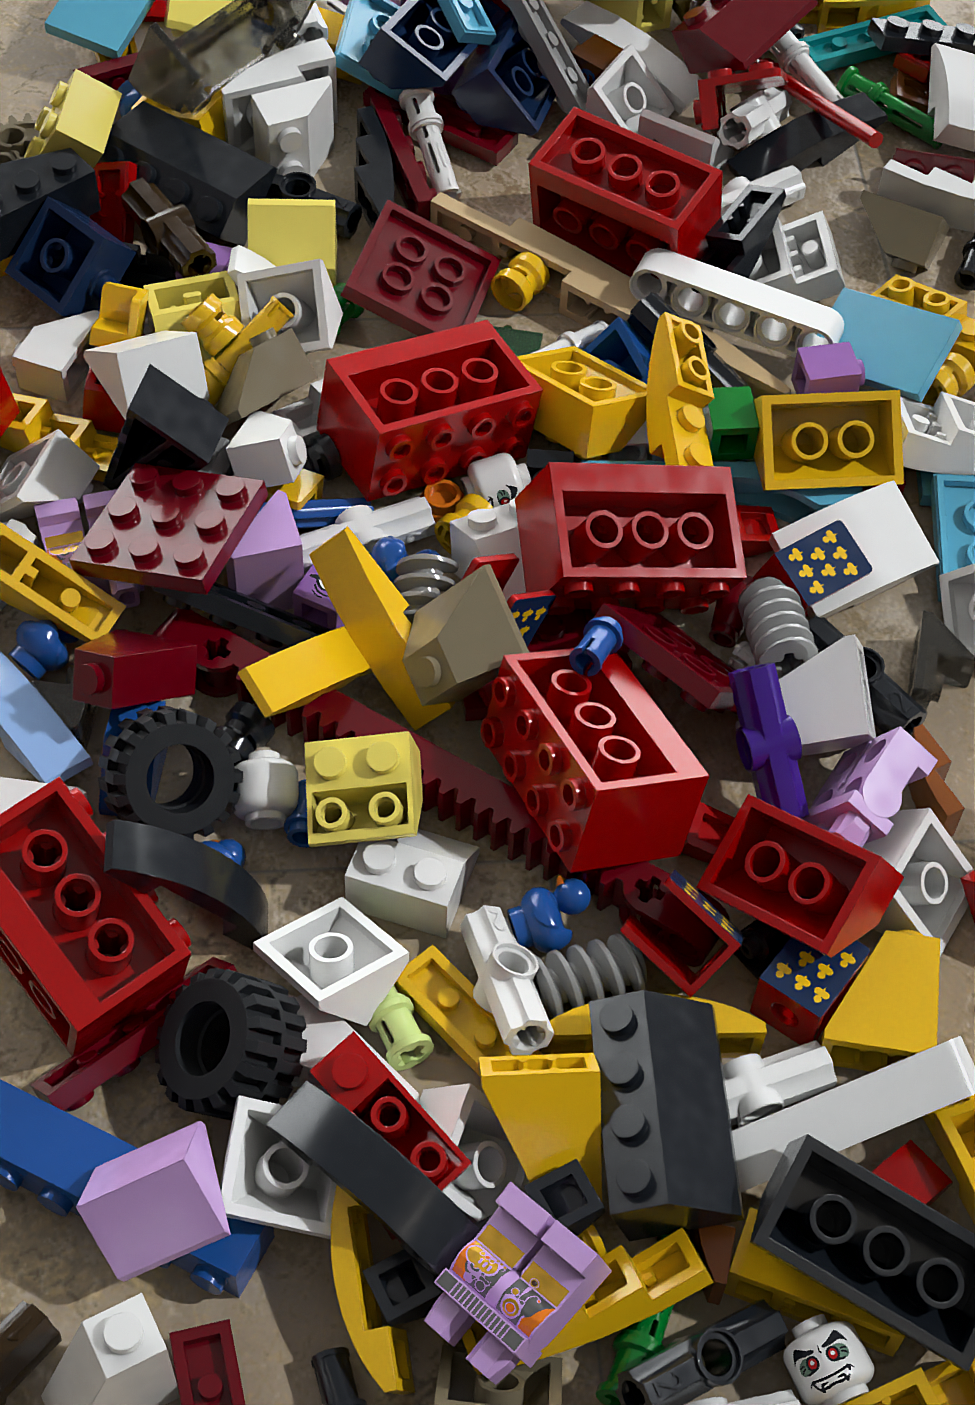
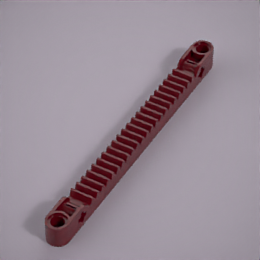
(455, 788)

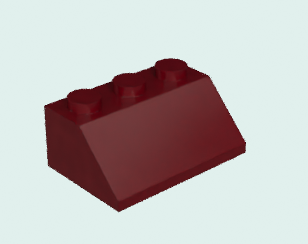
(735, 31)

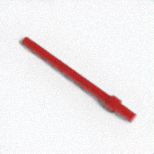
(829, 110)

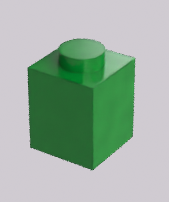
(731, 423)

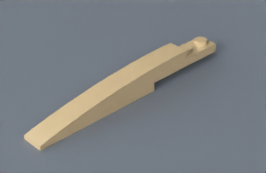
(583, 283)

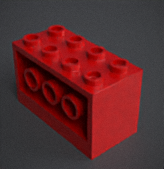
(621, 193)
(427, 408)
(630, 536)
(592, 760)
(67, 913)

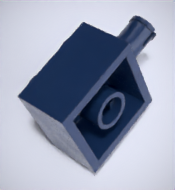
(68, 259)

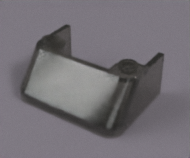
(214, 52)

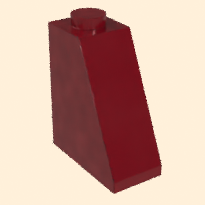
(133, 669)

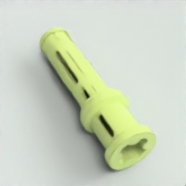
(400, 1032)

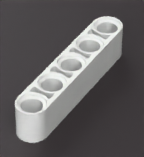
(722, 288)
(858, 1108)

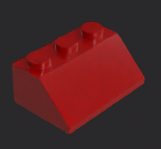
(799, 878)

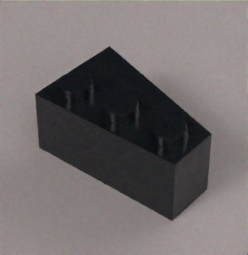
(31, 180)
(165, 429)

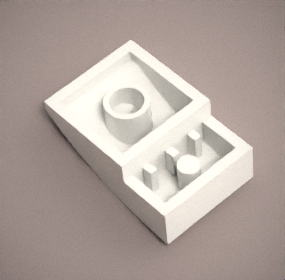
(285, 68)
(952, 96)
(801, 259)
(939, 436)
(885, 534)

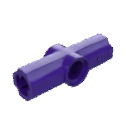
(768, 738)

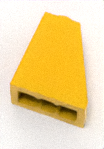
(889, 1006)
(548, 1110)

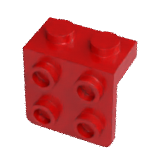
(720, 82)

